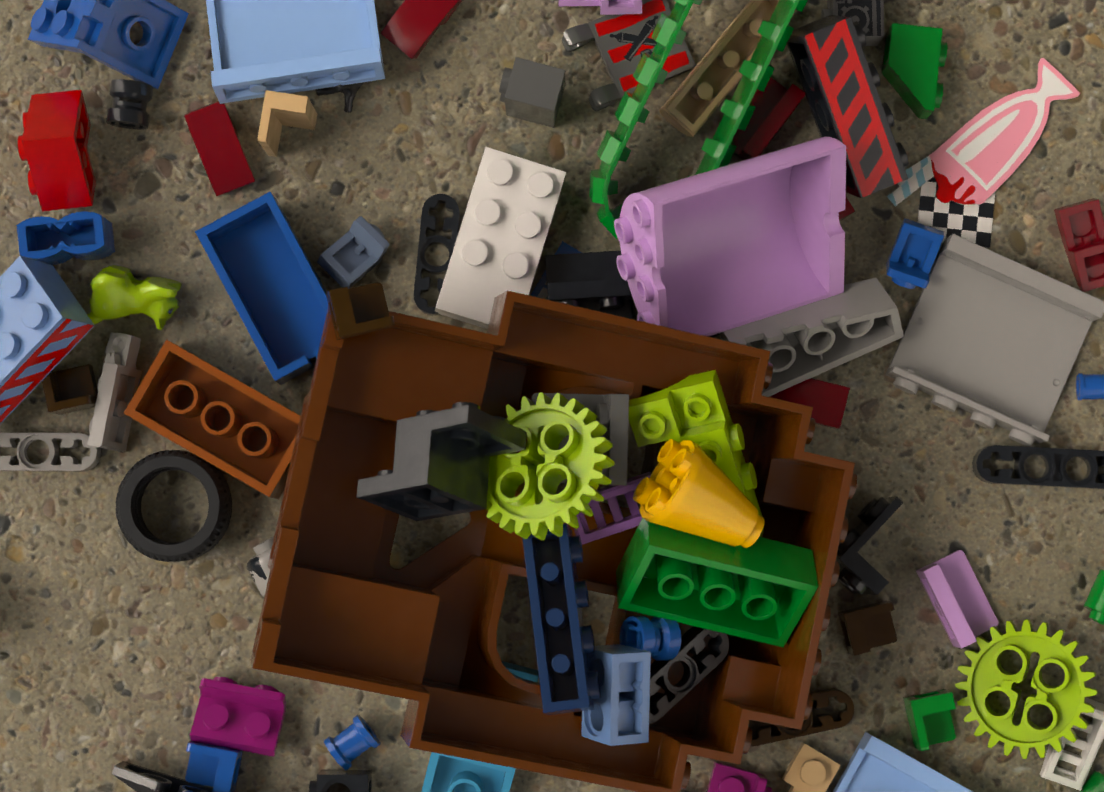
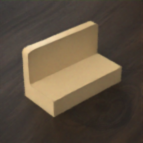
(283, 110)

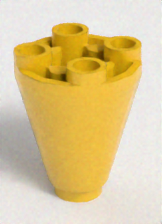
(697, 497)

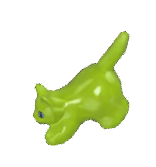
(120, 294)

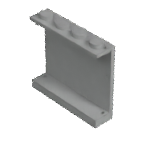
(993, 339)

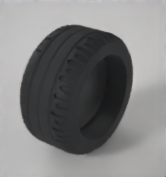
(130, 497)

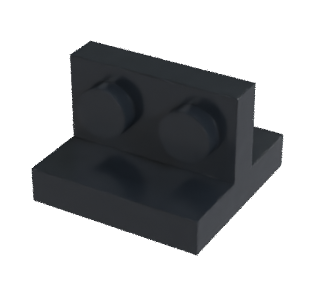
(589, 282)

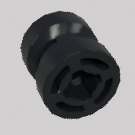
(129, 104)

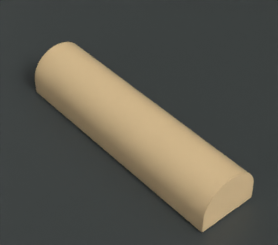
(717, 70)

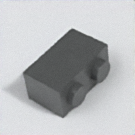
(532, 91)

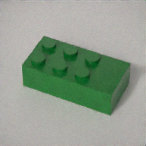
(715, 585)

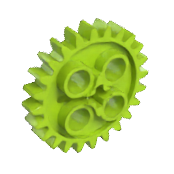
(545, 466)
(1064, 701)

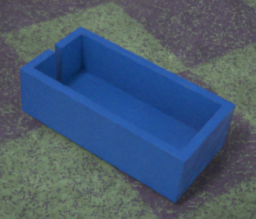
(269, 284)

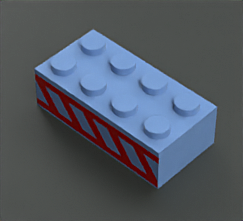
(37, 328)

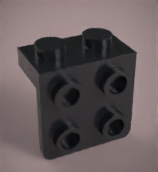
(854, 570)

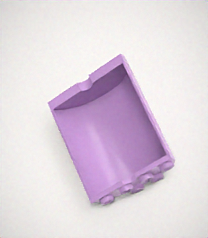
(737, 240)

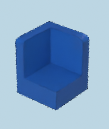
(213, 766)

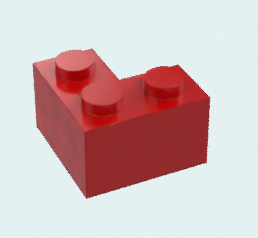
(57, 150)

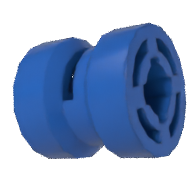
(656, 635)

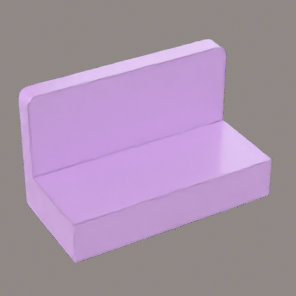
(957, 598)

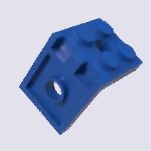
(103, 33)

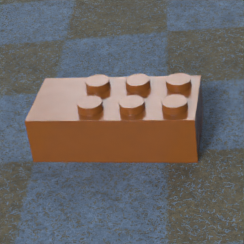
(217, 418)

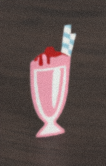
(990, 144)

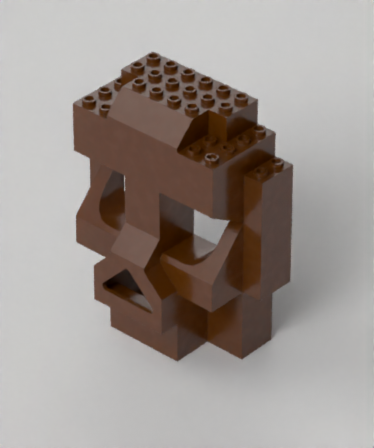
(431, 627)

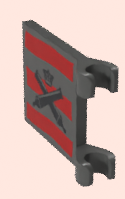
(621, 44)

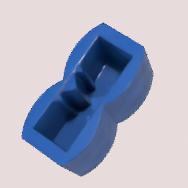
(57, 241)

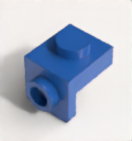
(913, 254)

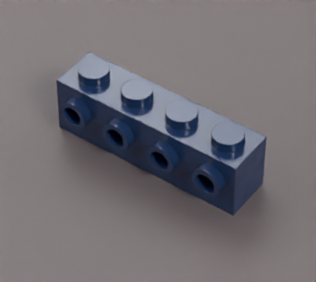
(558, 623)

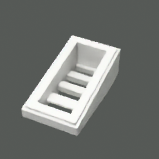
(1084, 761)

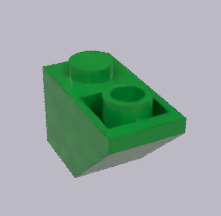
(912, 65)

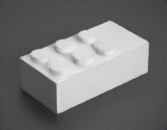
(499, 235)

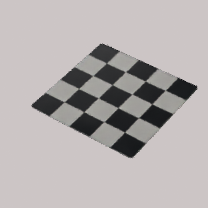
(967, 221)

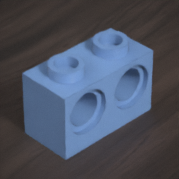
(623, 709)

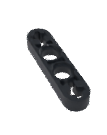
(1055, 463)

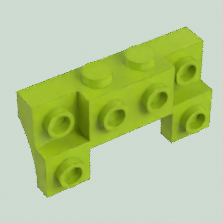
(698, 413)

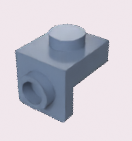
(354, 253)

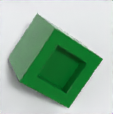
(930, 718)

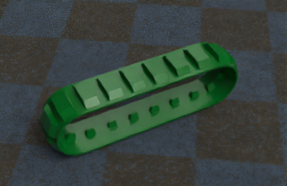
(650, 71)

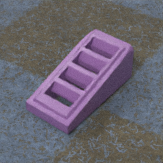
(620, 523)

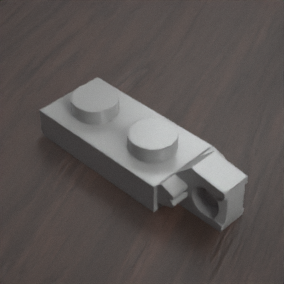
(116, 387)

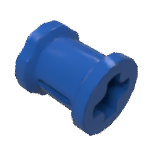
(352, 742)

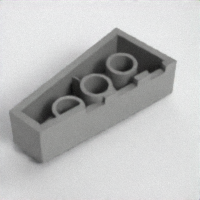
(822, 333)

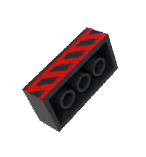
(846, 101)

